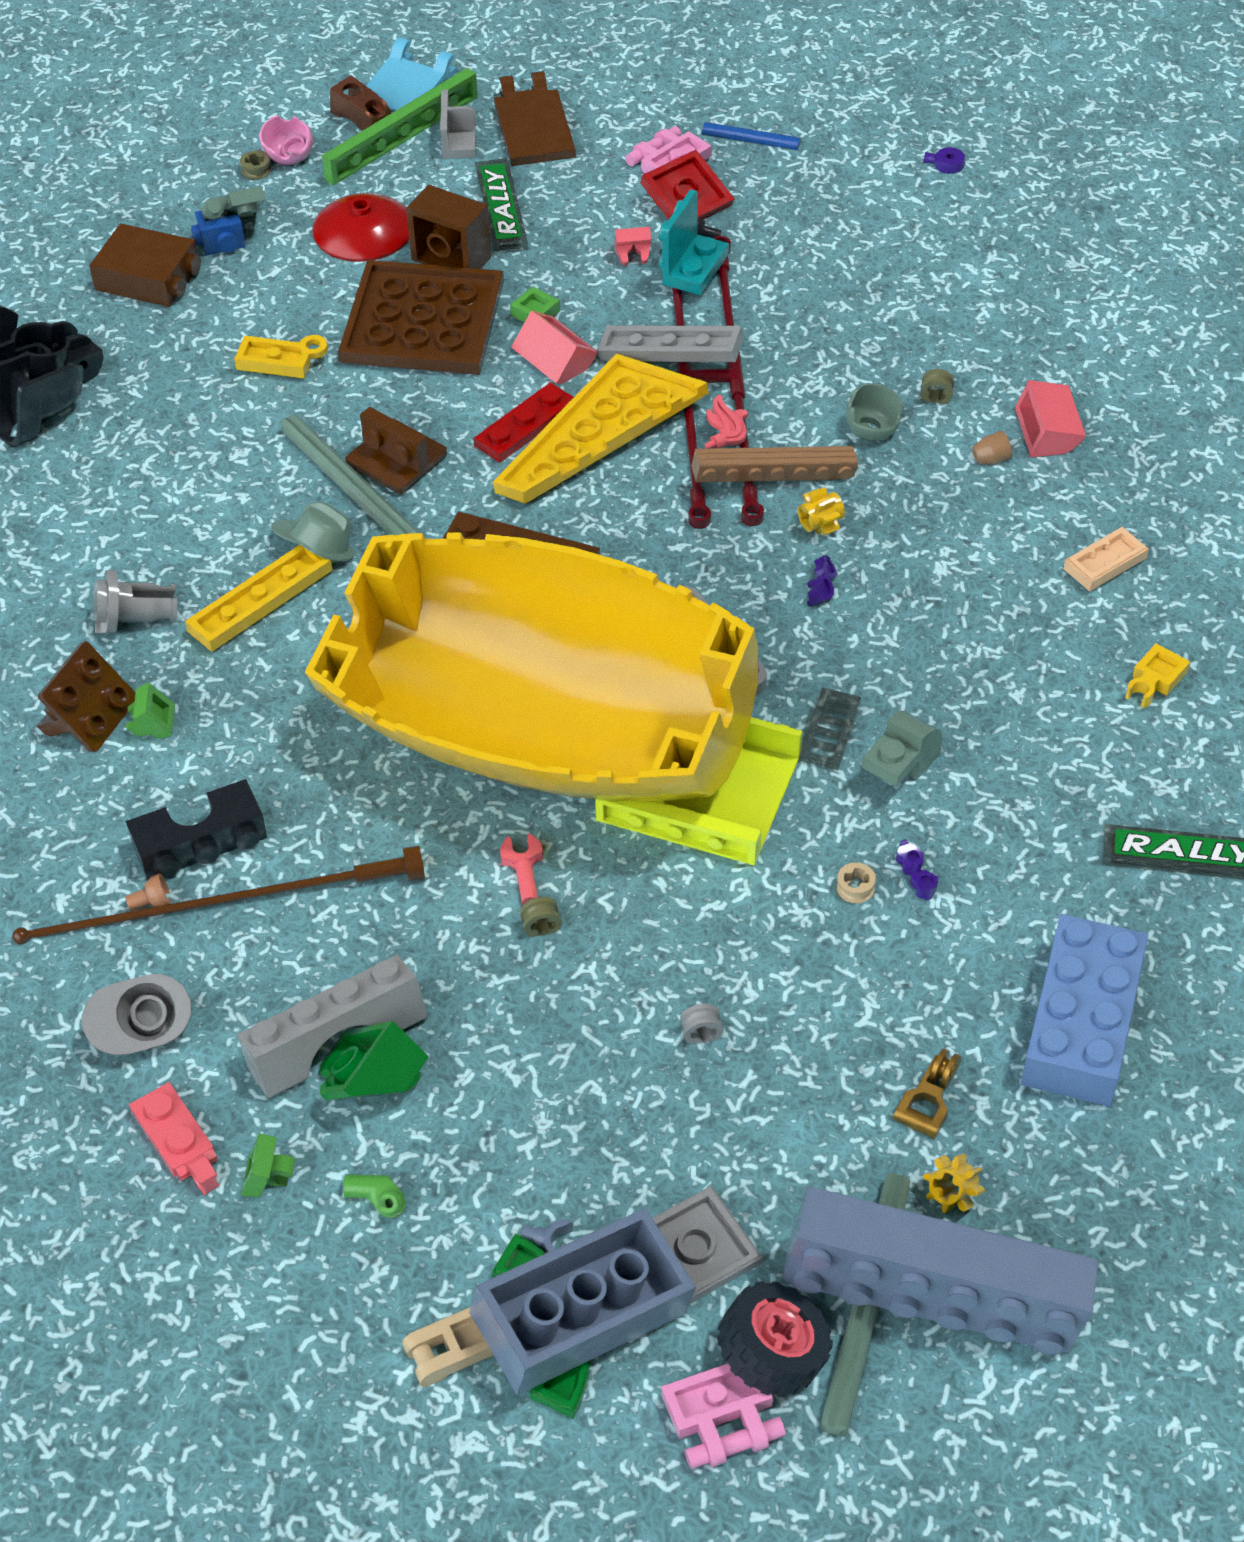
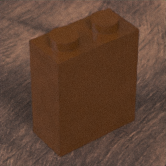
(145, 265)

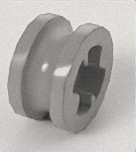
(701, 1023)

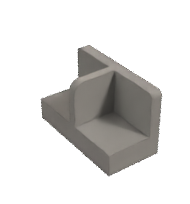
(457, 129)

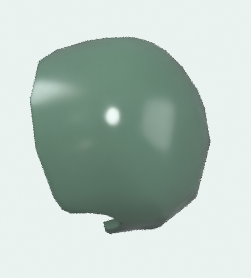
(877, 406)

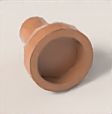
(152, 894)

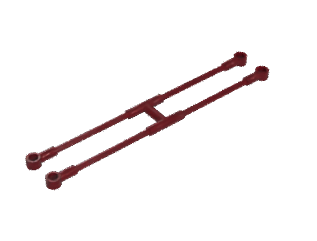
(734, 376)

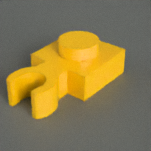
(1157, 671)

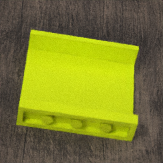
(737, 815)

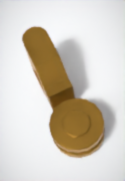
(940, 1067)

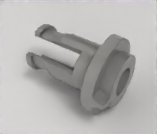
(131, 602)

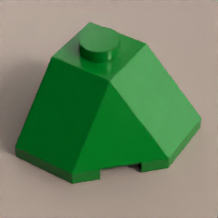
(371, 1063)

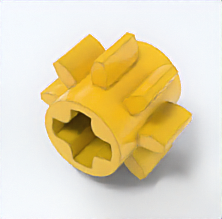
(821, 511)
(963, 1176)

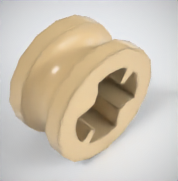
(866, 888)

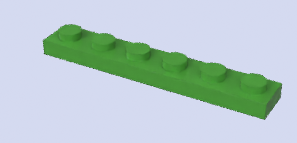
(397, 127)

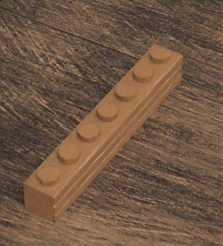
(774, 464)

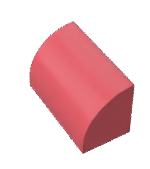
(553, 348)
(1049, 419)

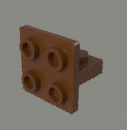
(393, 452)
(85, 698)

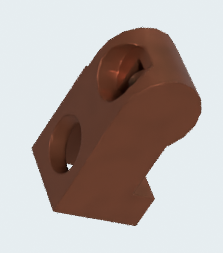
(360, 105)

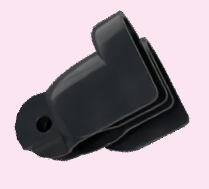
(40, 372)

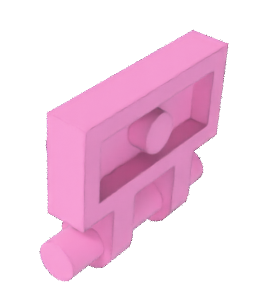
(665, 147)
(713, 1399)

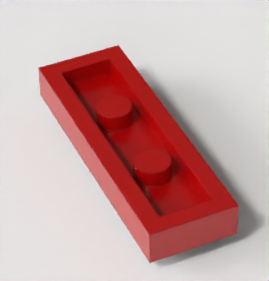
(522, 423)

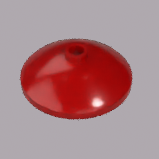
(361, 227)

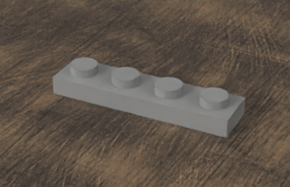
(672, 343)

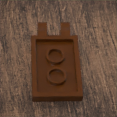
(533, 122)

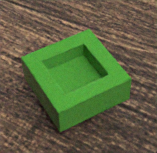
(534, 300)

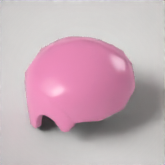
(285, 136)

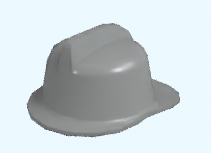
(136, 1014)

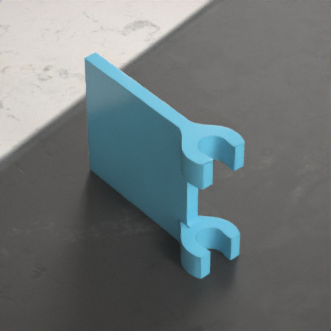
(404, 80)

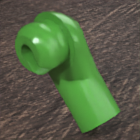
(379, 1190)

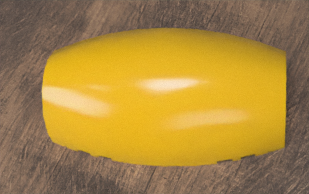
(542, 667)

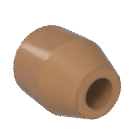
(992, 449)

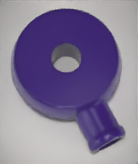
(946, 160)

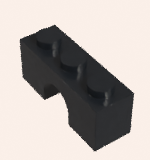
(167, 846)

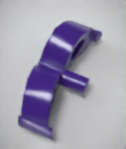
(822, 585)
(911, 860)

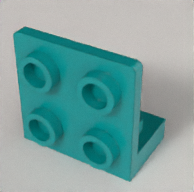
(688, 258)

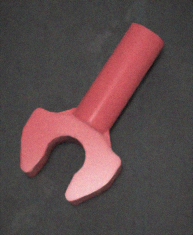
(523, 864)

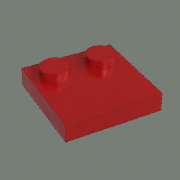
(675, 179)

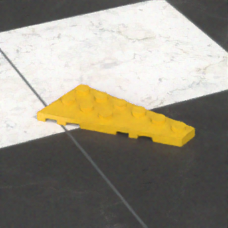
(606, 414)

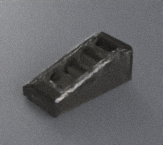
(835, 702)

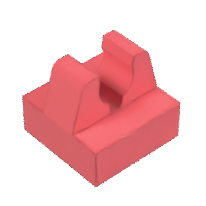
(632, 240)

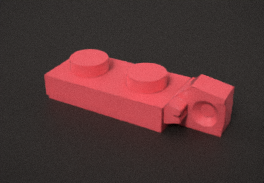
(177, 1136)

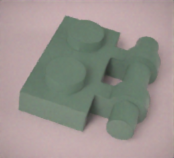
(235, 203)

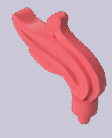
(729, 424)

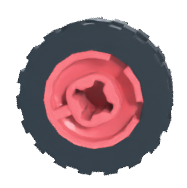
(774, 1339)

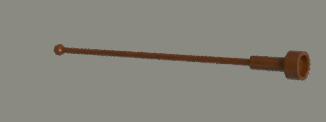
(410, 864)

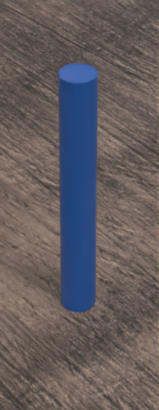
(750, 135)

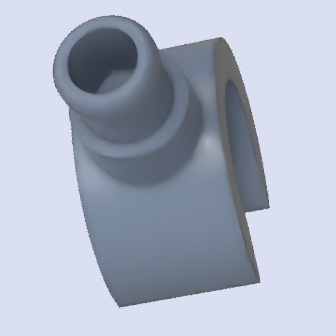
(545, 1237)

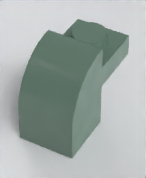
(903, 749)

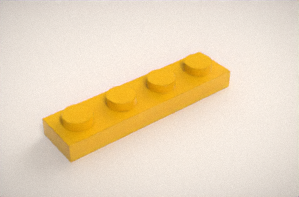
(257, 597)

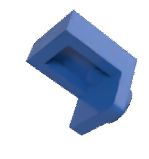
(218, 234)

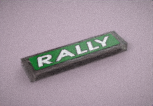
(504, 214)
(1173, 851)

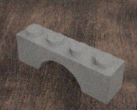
(284, 1046)

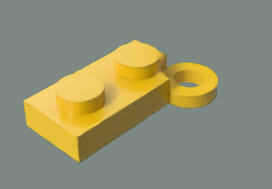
(279, 356)

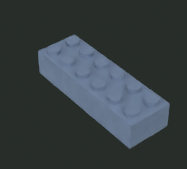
(940, 1271)

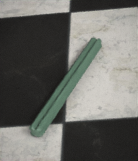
(346, 477)
(858, 1335)

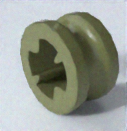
(256, 158)
(937, 377)
(540, 916)

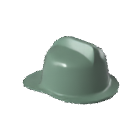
(320, 531)

